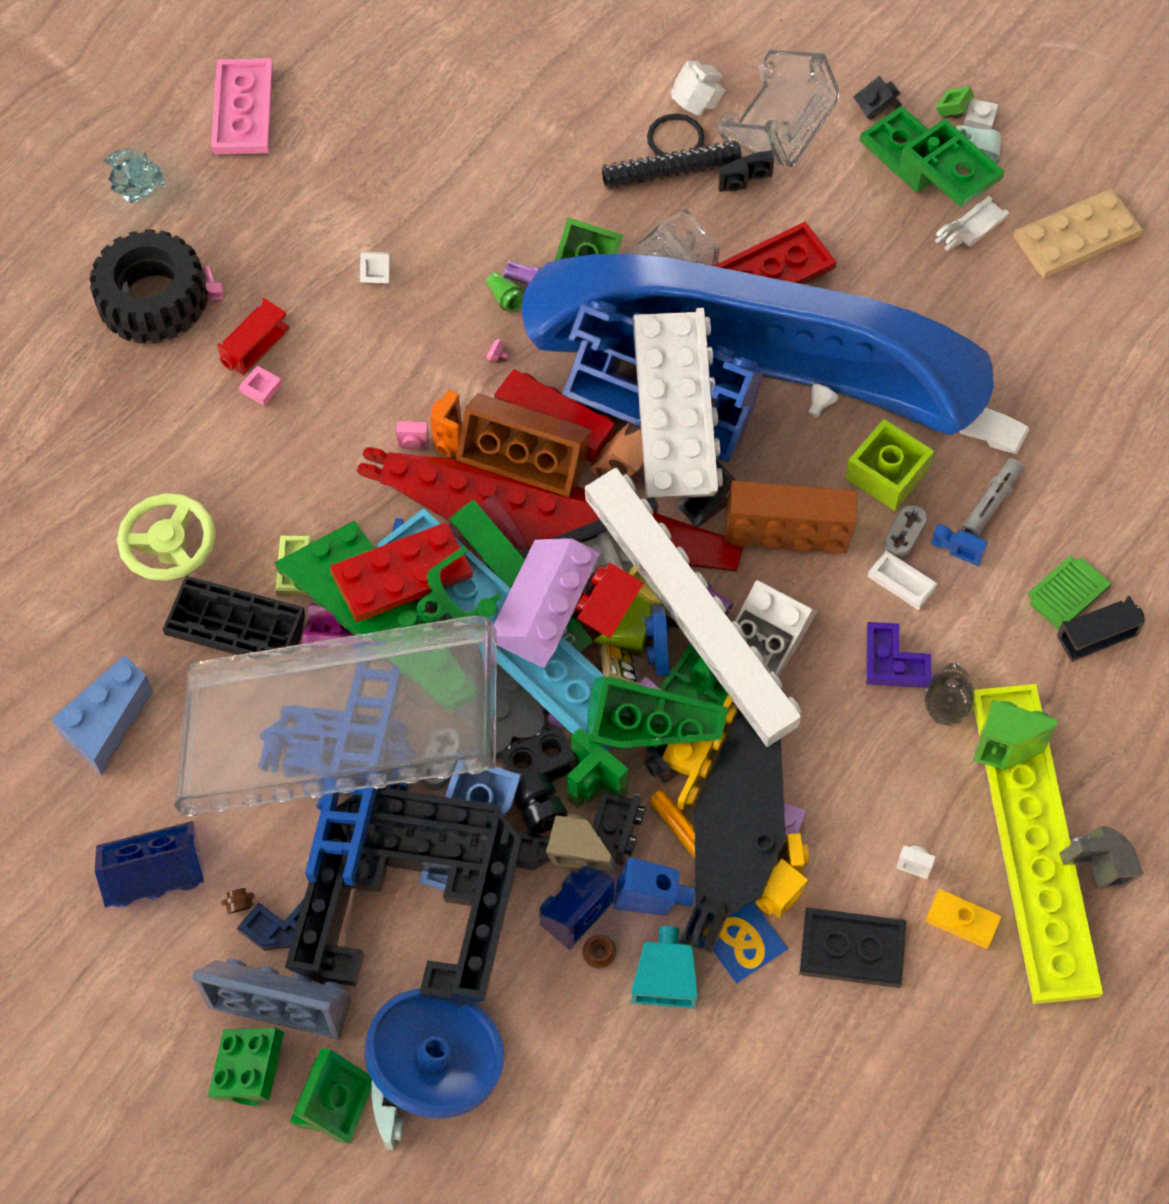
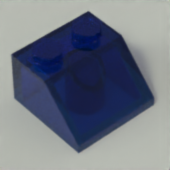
(577, 905)

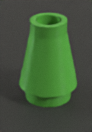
(506, 292)

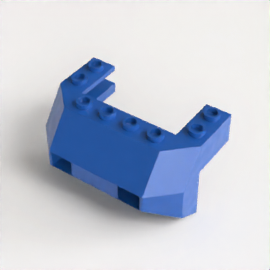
(609, 339)

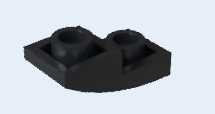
(753, 166)

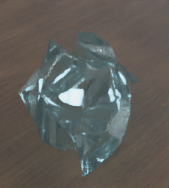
(133, 174)

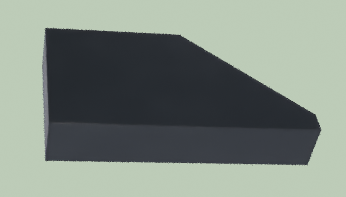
(532, 851)

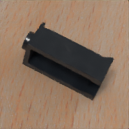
(1101, 629)

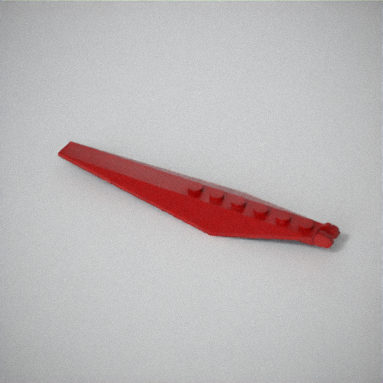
(538, 514)

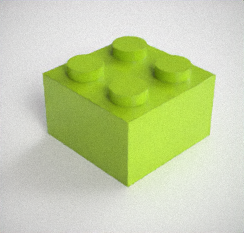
(889, 464)

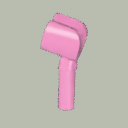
(214, 289)

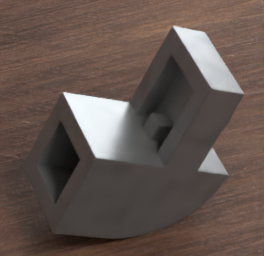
(1109, 856)

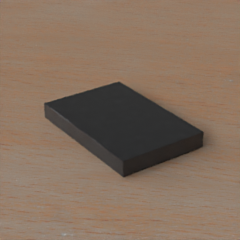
(853, 947)

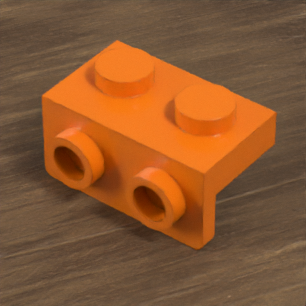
(446, 424)

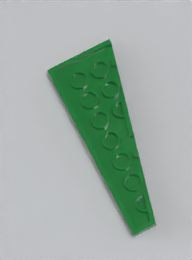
(310, 572)

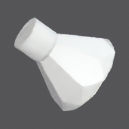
(821, 398)

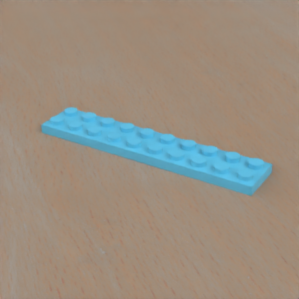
(568, 677)

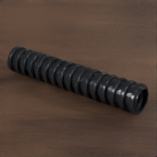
(670, 164)

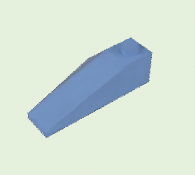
(491, 787)

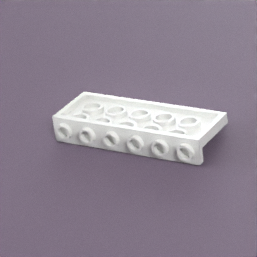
(676, 405)

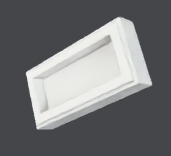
(902, 580)

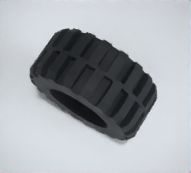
(141, 257)

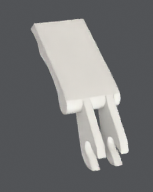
(973, 225)

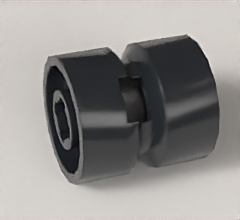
(538, 802)

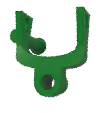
(443, 603)

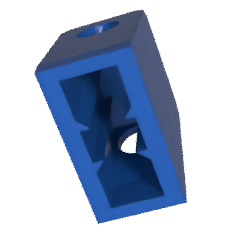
(650, 888)

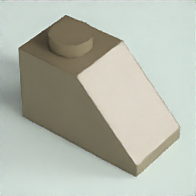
(577, 845)

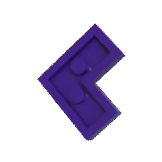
(888, 665)

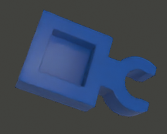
(962, 545)

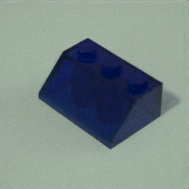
(149, 865)

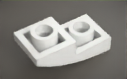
(998, 430)

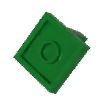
(593, 770)
(332, 1097)

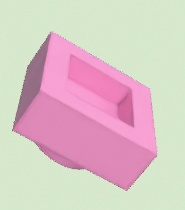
(260, 385)
(412, 435)

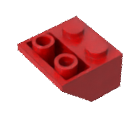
(607, 599)

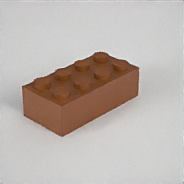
(523, 444)
(790, 517)

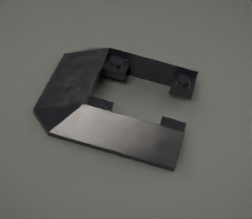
(415, 833)

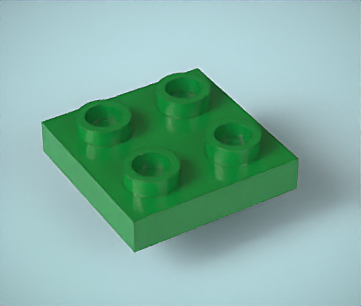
(694, 679)
(246, 1065)

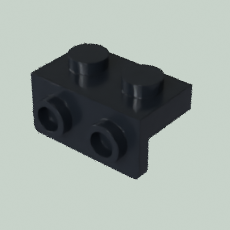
(616, 822)

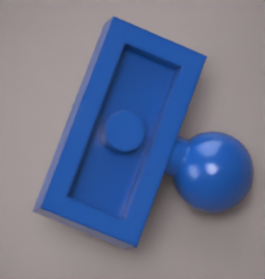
(657, 630)

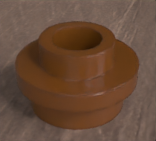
(238, 901)
(595, 942)

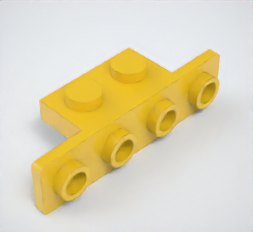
(694, 759)

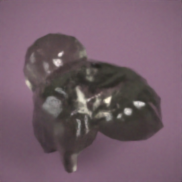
(950, 683)

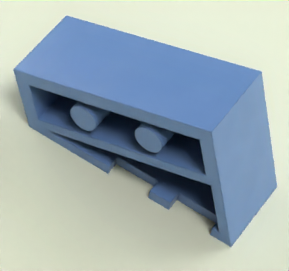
(103, 712)

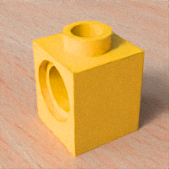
(782, 890)

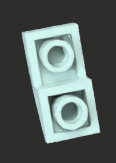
(386, 1118)

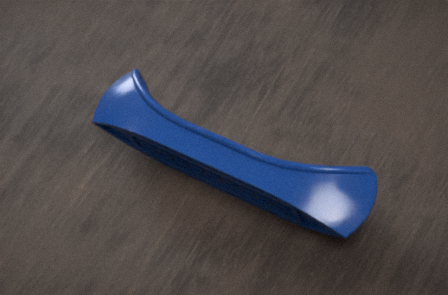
(785, 327)

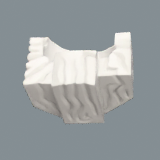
(697, 87)

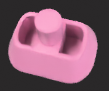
(496, 351)

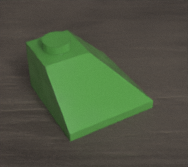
(586, 239)

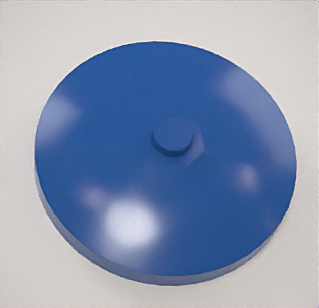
(433, 1055)

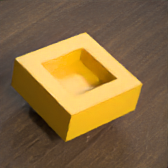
(796, 852)

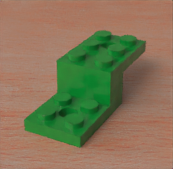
(932, 156)

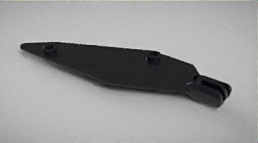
(736, 831)

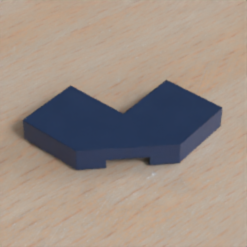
(269, 930)

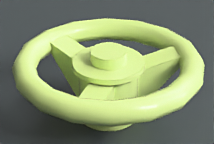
(165, 537)

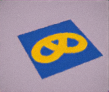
(747, 943)

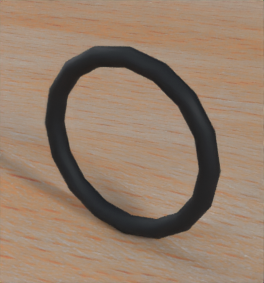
(671, 117)

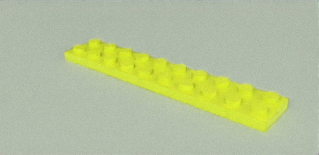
(1042, 889)

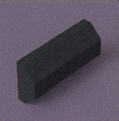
(232, 619)

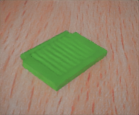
(1067, 591)

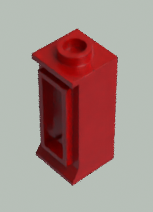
(253, 338)

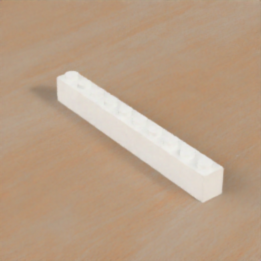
(693, 608)

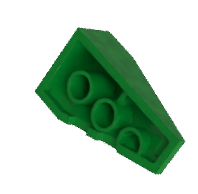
(641, 716)

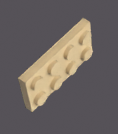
(1077, 233)

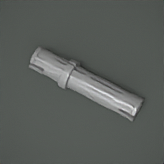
(1010, 473)

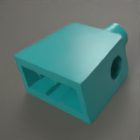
(666, 973)

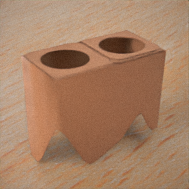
(619, 452)

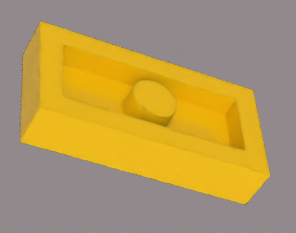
(963, 918)

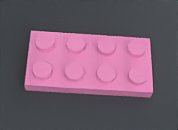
(242, 106)

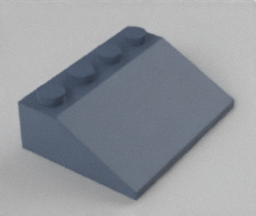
(273, 997)

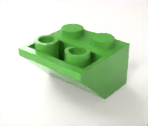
(1012, 735)

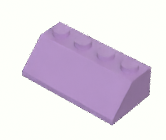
(544, 598)

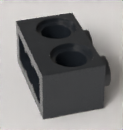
(533, 753)

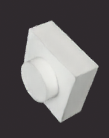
(980, 114)
(375, 267)
(915, 861)

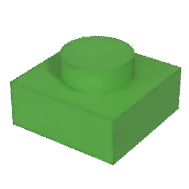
(955, 101)

